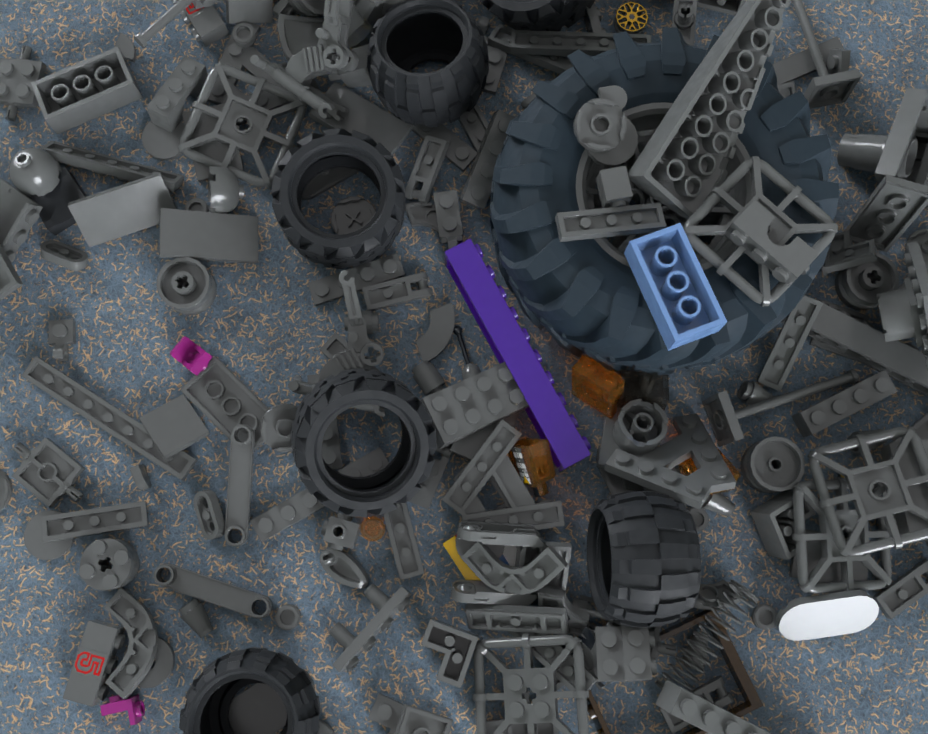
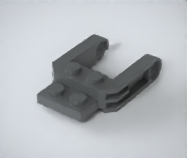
(529, 546)

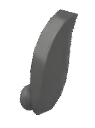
(344, 568)

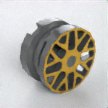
(630, 15)

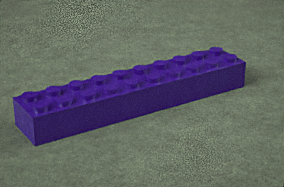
(512, 346)

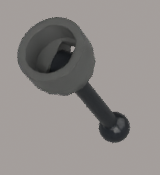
(469, 369)

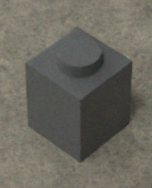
(614, 187)

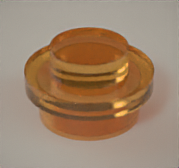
(372, 528)

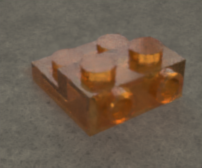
(597, 385)

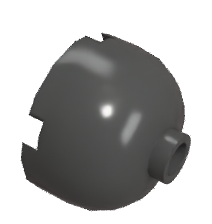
(34, 171)
(223, 190)

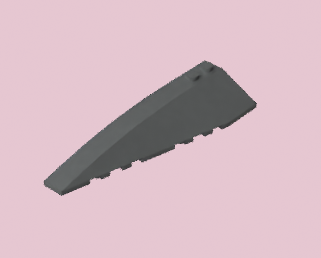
(700, 129)

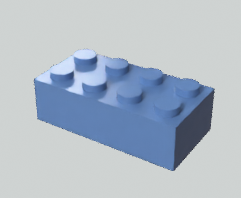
(674, 286)

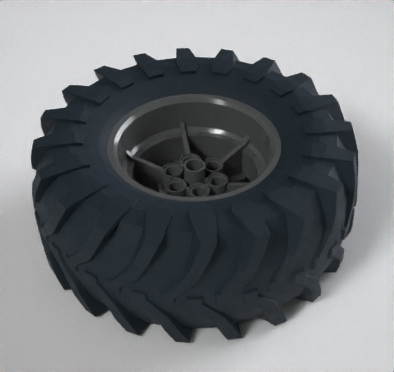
(586, 286)

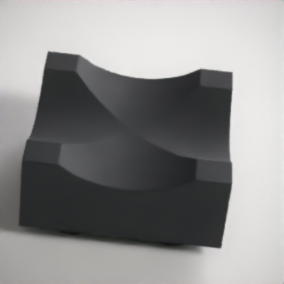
(55, 208)

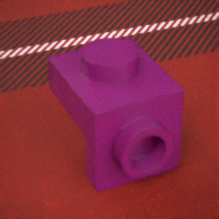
(191, 355)
(116, 704)

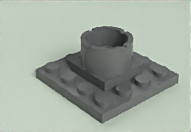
(906, 309)

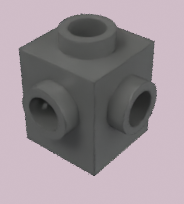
(350, 532)

